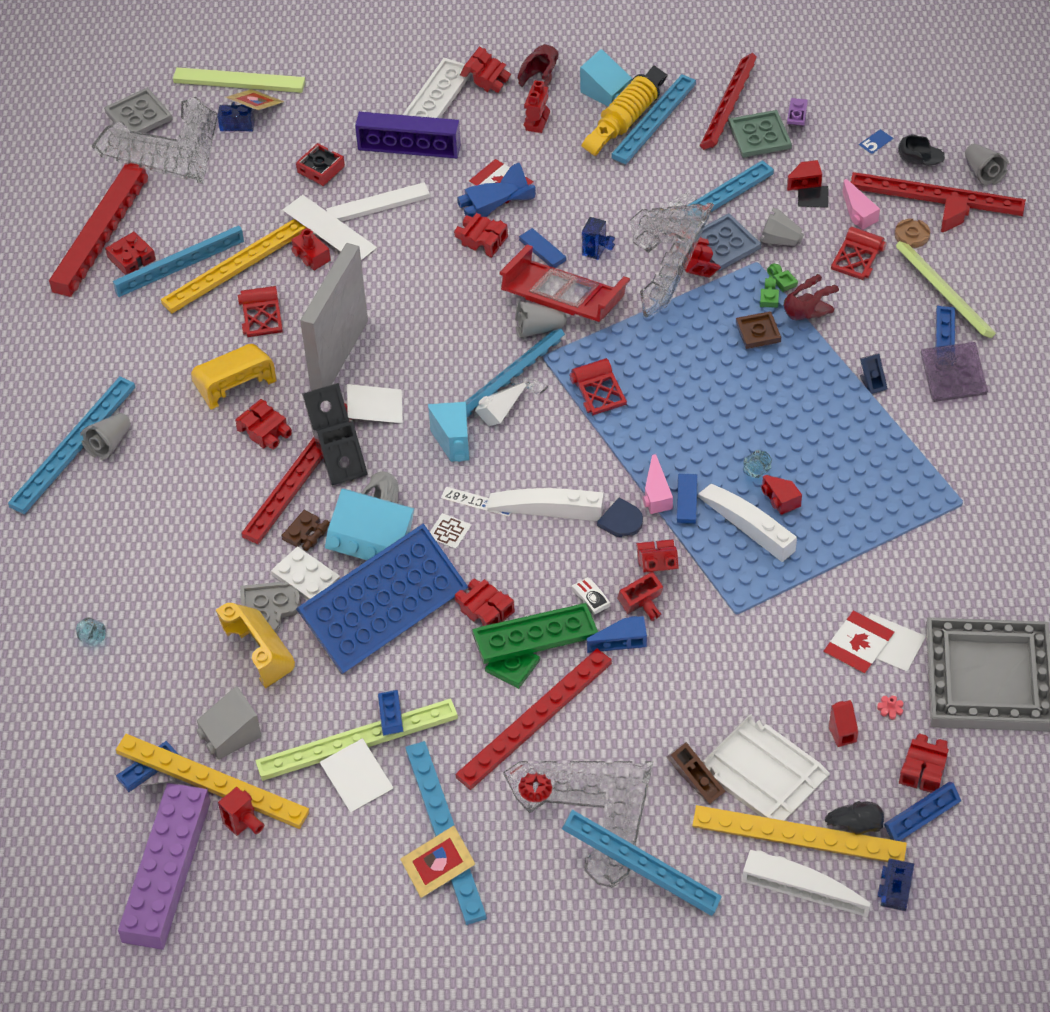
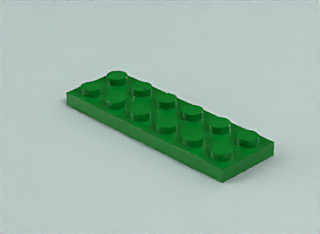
(534, 633)

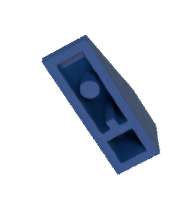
(624, 634)

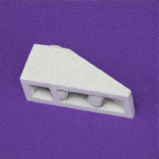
(496, 406)

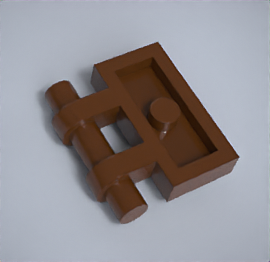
(301, 527)

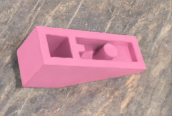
(860, 208)
(657, 492)

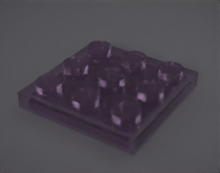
(954, 371)

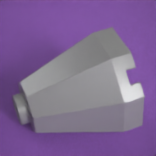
(781, 230)

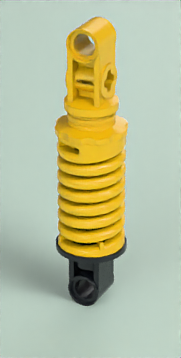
(625, 109)

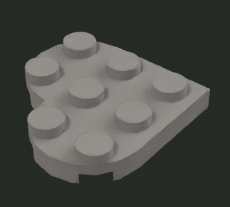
(273, 601)

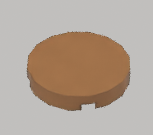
(912, 232)

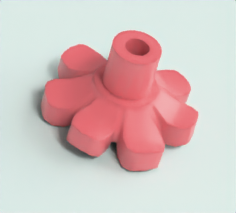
(890, 706)

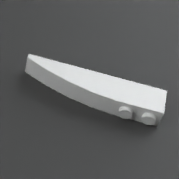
(550, 503)
(751, 521)
(802, 882)

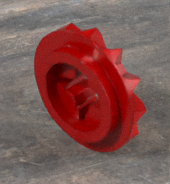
(542, 792)

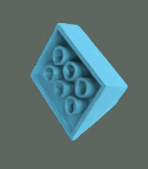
(366, 524)

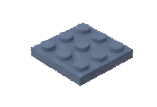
(729, 241)

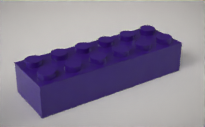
(408, 135)

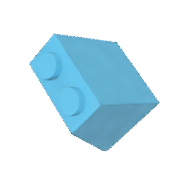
(603, 78)
(450, 429)

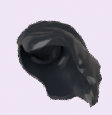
(919, 151)
(858, 817)

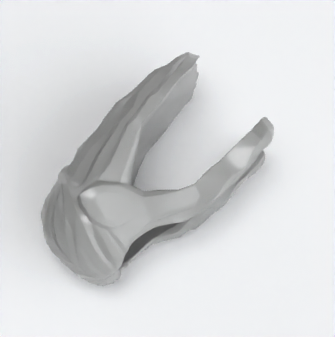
(385, 486)

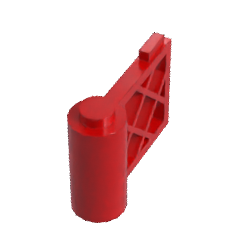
(862, 243)
(259, 300)
(591, 375)

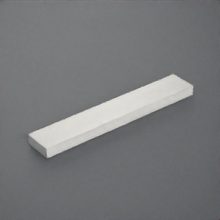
(380, 202)

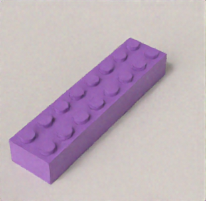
(164, 866)

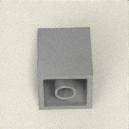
(228, 724)

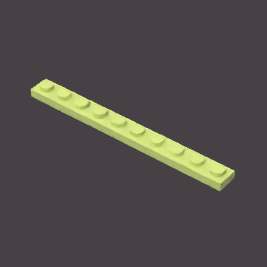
(372, 735)

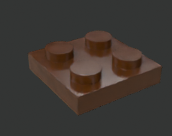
(758, 330)

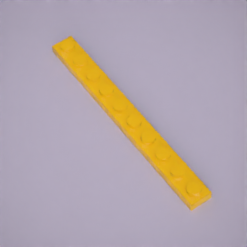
(232, 266)
(210, 779)
(798, 834)

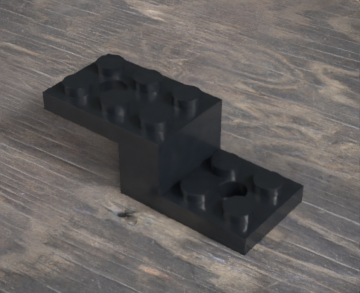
(334, 434)

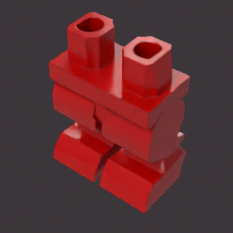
(486, 70)
(536, 108)
(483, 232)
(700, 260)
(263, 425)
(659, 558)
(485, 603)
(925, 756)

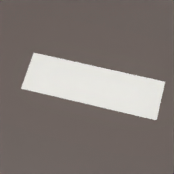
(327, 226)

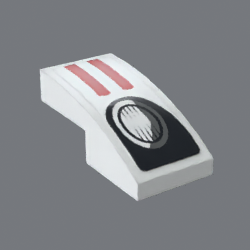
(591, 595)

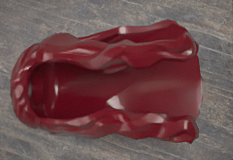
(540, 60)
(809, 305)

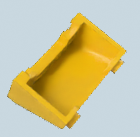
(231, 370)
(272, 656)

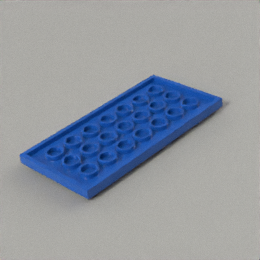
(382, 598)

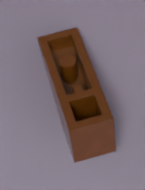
(695, 772)

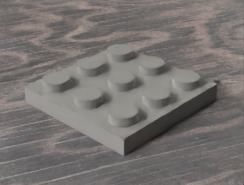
(139, 111)

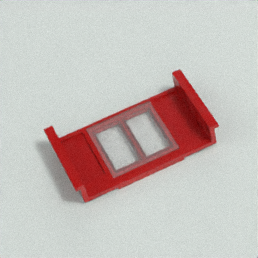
(559, 288)

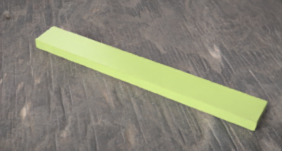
(239, 80)
(983, 328)

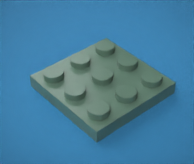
(760, 133)

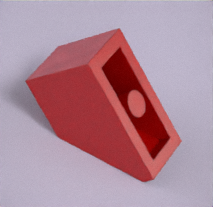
(805, 175)
(954, 212)

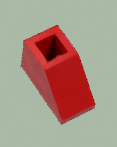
(782, 493)
(843, 723)

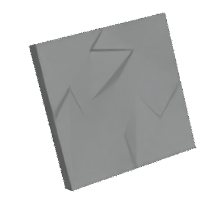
(334, 318)
(988, 674)

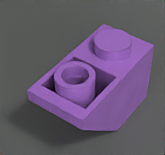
(797, 112)

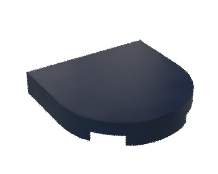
(621, 519)

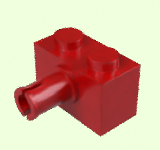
(310, 249)
(641, 594)
(238, 812)

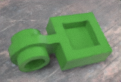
(784, 280)
(769, 295)

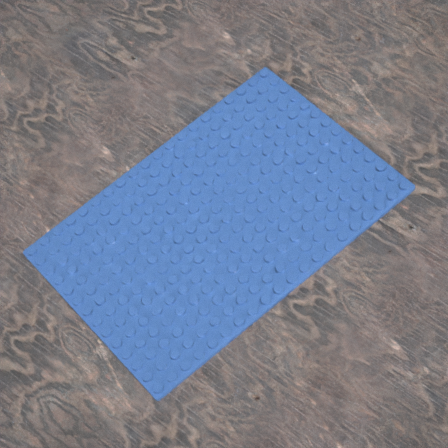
(713, 402)

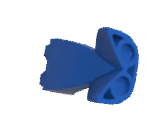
(489, 196)

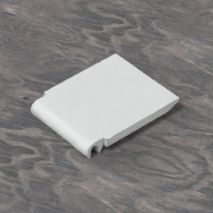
(765, 770)

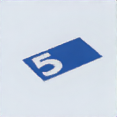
(876, 141)

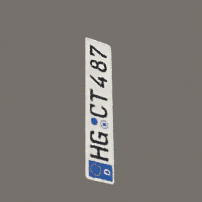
(468, 499)

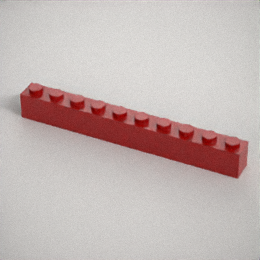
(98, 230)

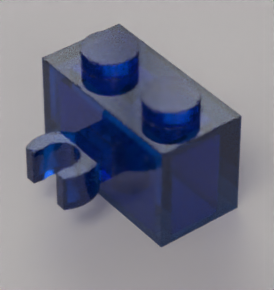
(236, 118)
(595, 239)
(897, 884)

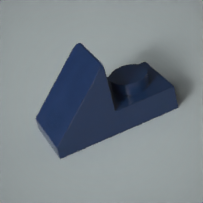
(873, 373)

